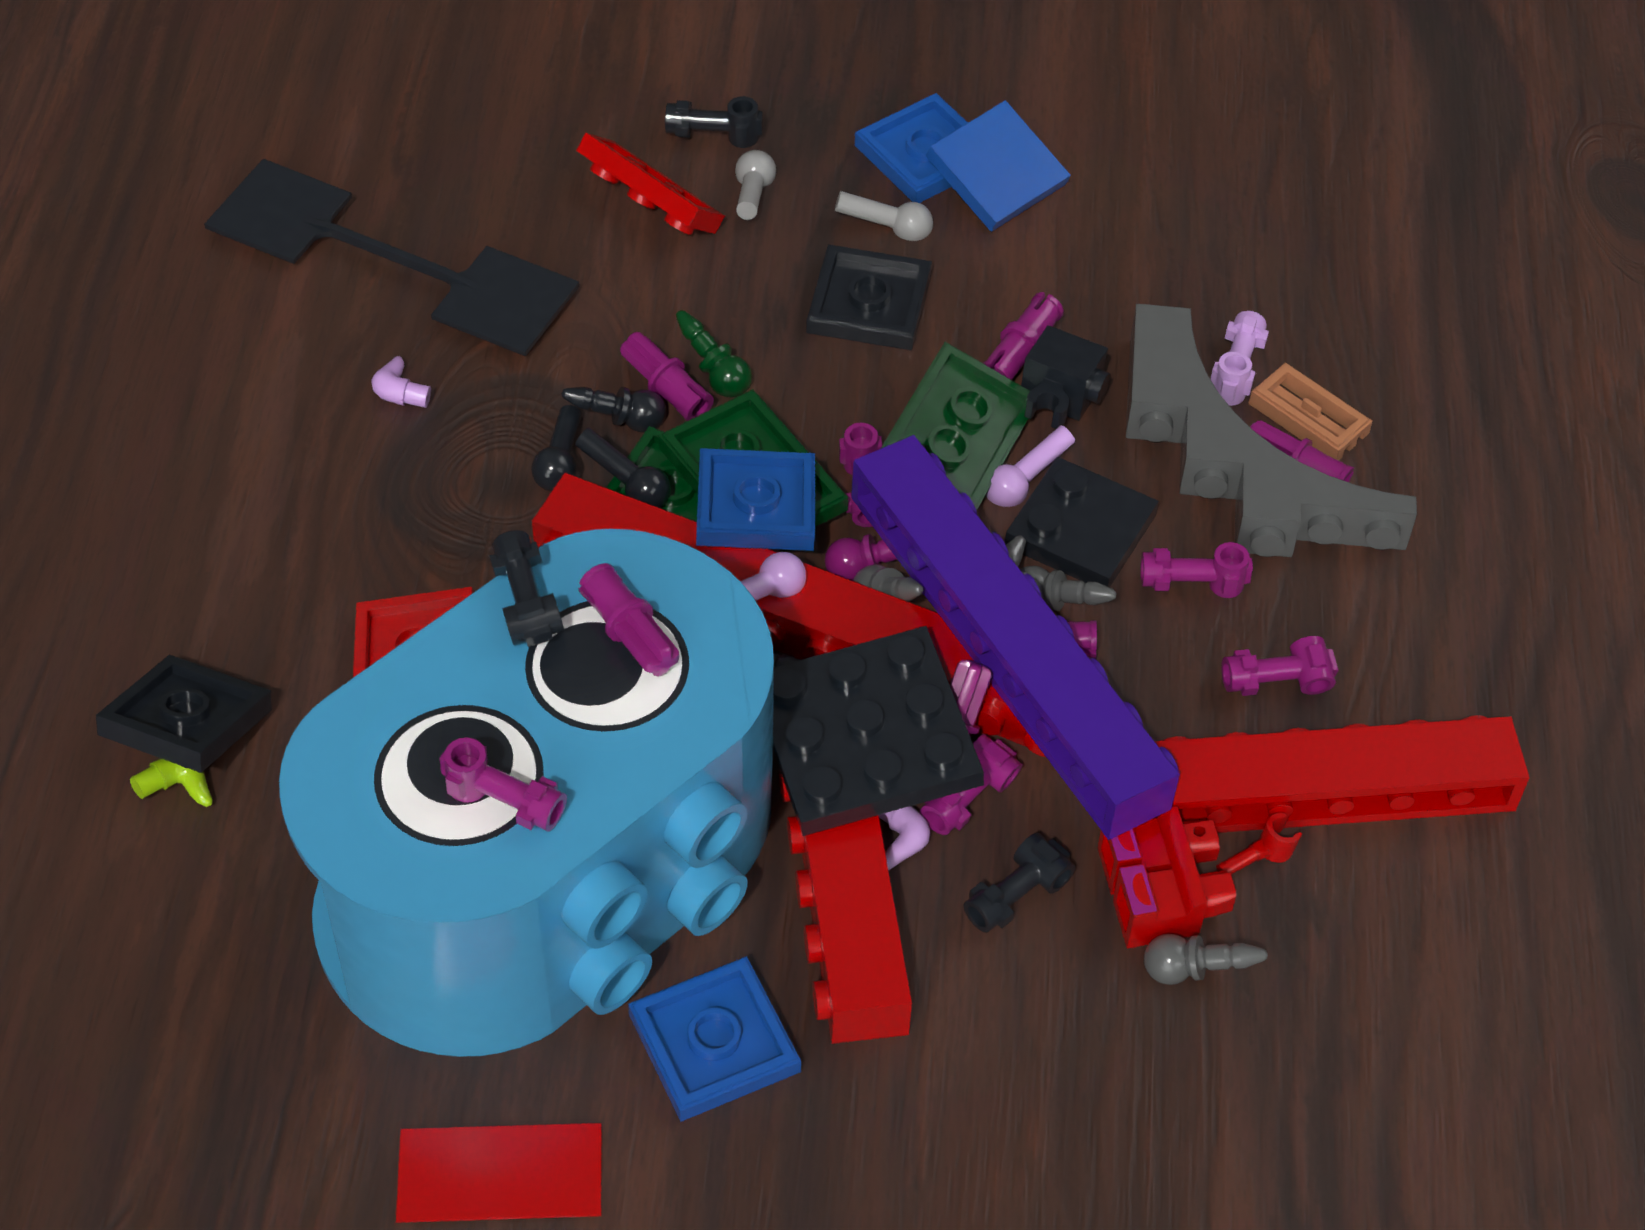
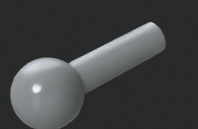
(754, 171)
(909, 221)

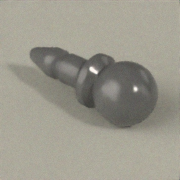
(889, 582)
(1058, 590)
(1174, 959)

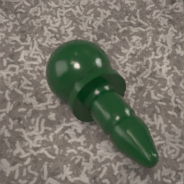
(727, 373)

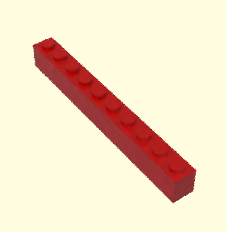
(817, 620)

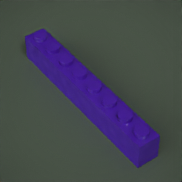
(1009, 628)

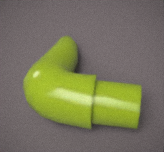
(164, 774)

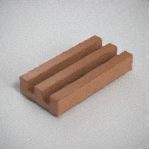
(1305, 416)

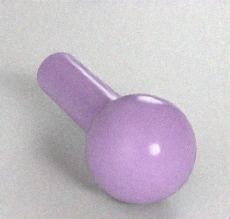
(1011, 482)
(779, 576)

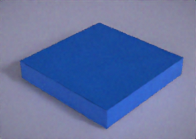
(901, 142)
(998, 165)
(756, 499)
(714, 1038)

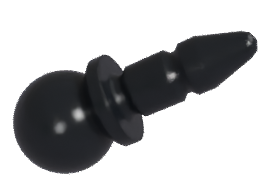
(635, 409)

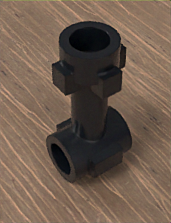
(740, 120)
(532, 616)
(1039, 863)

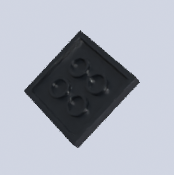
(869, 731)

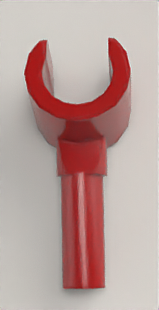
(1269, 846)

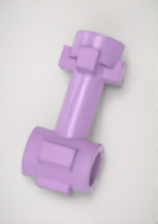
(1233, 372)

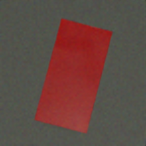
(499, 1172)

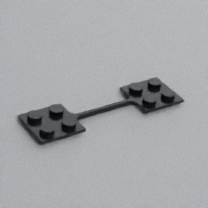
(493, 299)

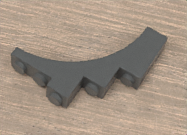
(1224, 458)

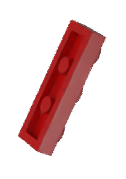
(649, 185)

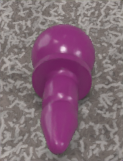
(850, 555)

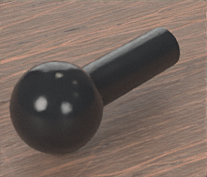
(556, 459)
(642, 483)

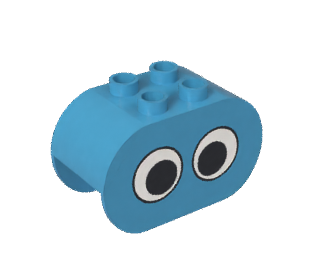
(490, 934)

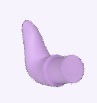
(398, 390)
(912, 837)

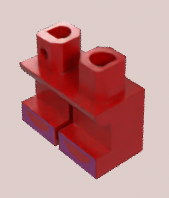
(1158, 880)

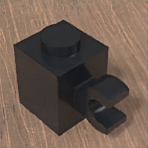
(1064, 375)

